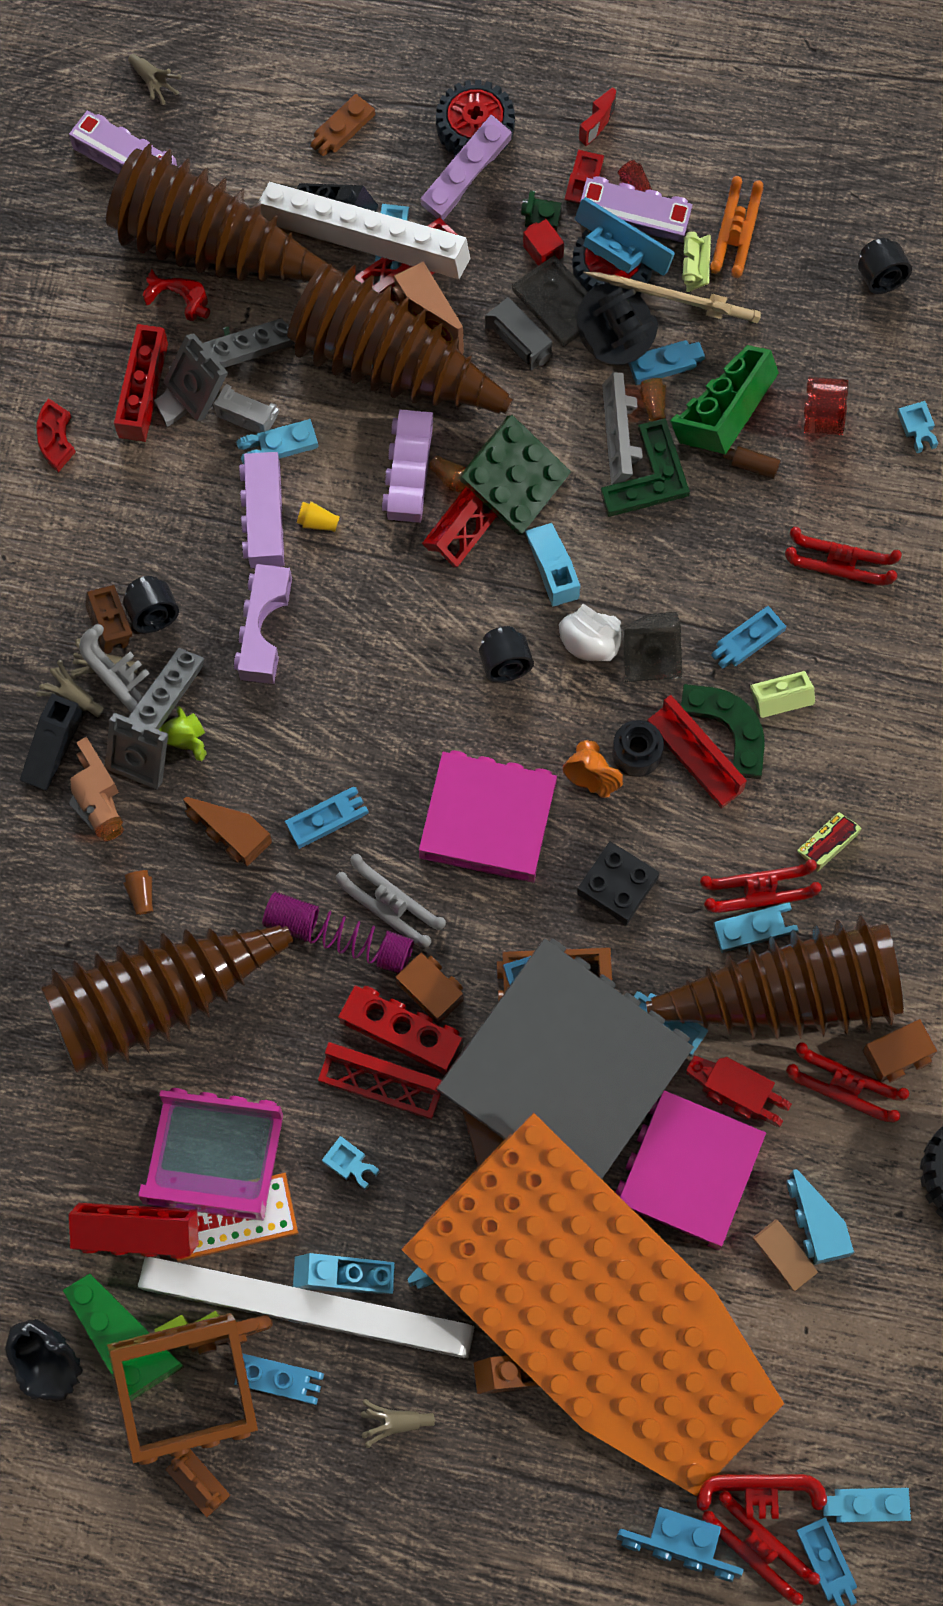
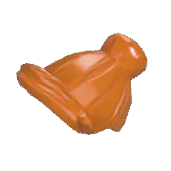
(590, 770)

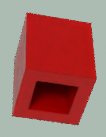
(542, 242)

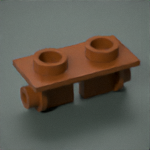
(197, 1482)

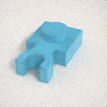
(918, 423)
(346, 1160)

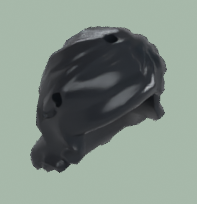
(42, 1361)

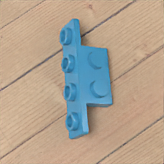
(620, 241)
(685, 1540)

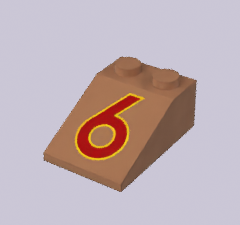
(425, 294)

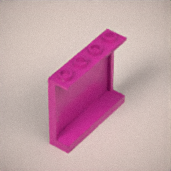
(487, 816)
(691, 1168)

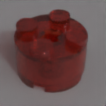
(826, 405)

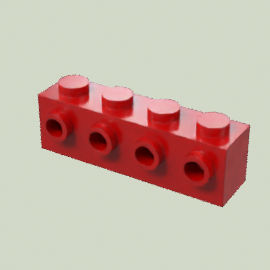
(133, 1230)

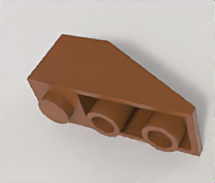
(235, 829)
(501, 1375)

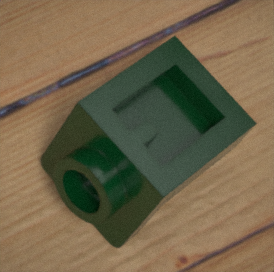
(538, 210)

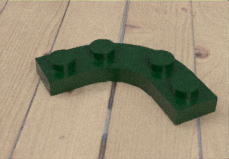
(737, 717)

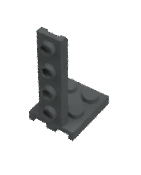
(200, 366)
(135, 743)

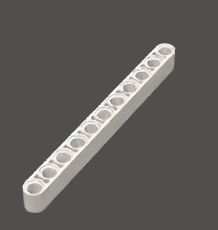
(306, 1307)

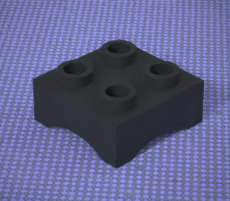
(618, 882)

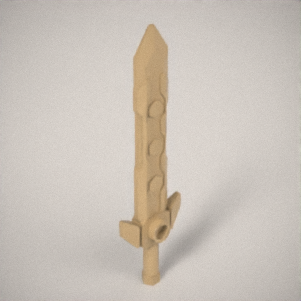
(715, 306)

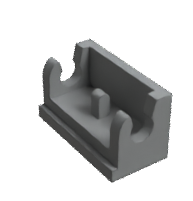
(245, 411)

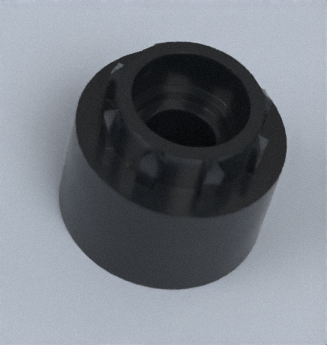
(883, 265)
(150, 604)
(505, 654)
(640, 733)

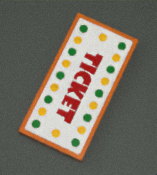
(226, 1233)

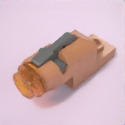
(93, 794)

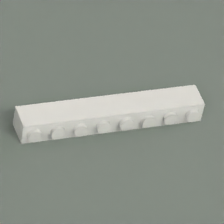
(365, 230)

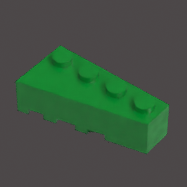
(728, 402)
(111, 1322)

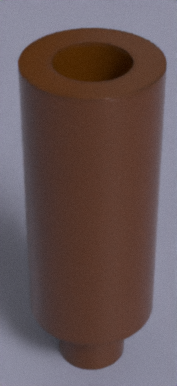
(753, 461)

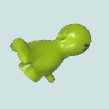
(183, 733)

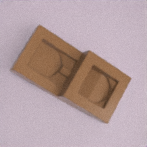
(785, 1255)

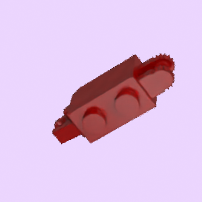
(737, 1087)

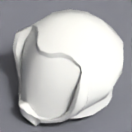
(591, 634)

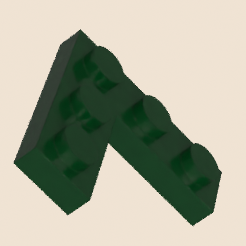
(664, 484)

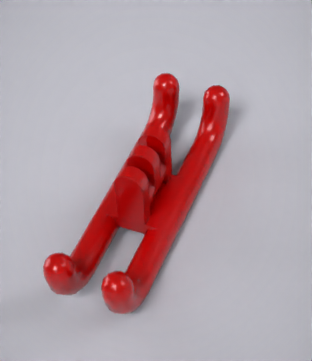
(842, 559)
(760, 888)
(846, 1085)
(762, 1491)
(761, 1549)

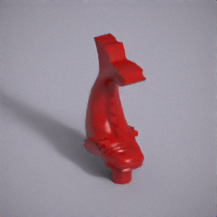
(190, 290)

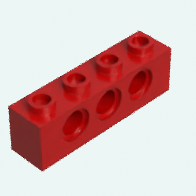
(141, 383)
(438, 1057)

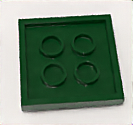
(514, 474)

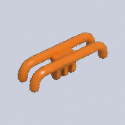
(734, 229)

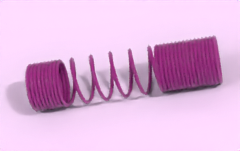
(301, 921)

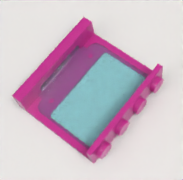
(213, 1154)

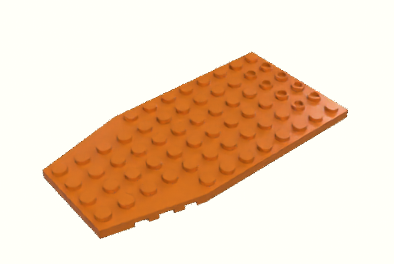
(597, 1308)

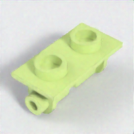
(697, 264)

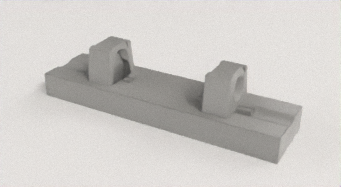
(616, 408)

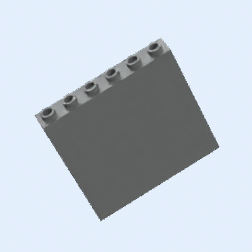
(569, 1055)

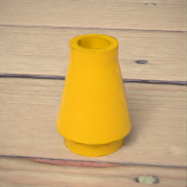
(316, 517)

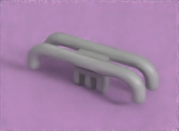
(118, 676)
(389, 902)

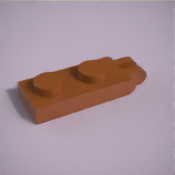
(342, 125)
(245, 1328)

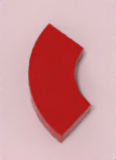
(52, 435)

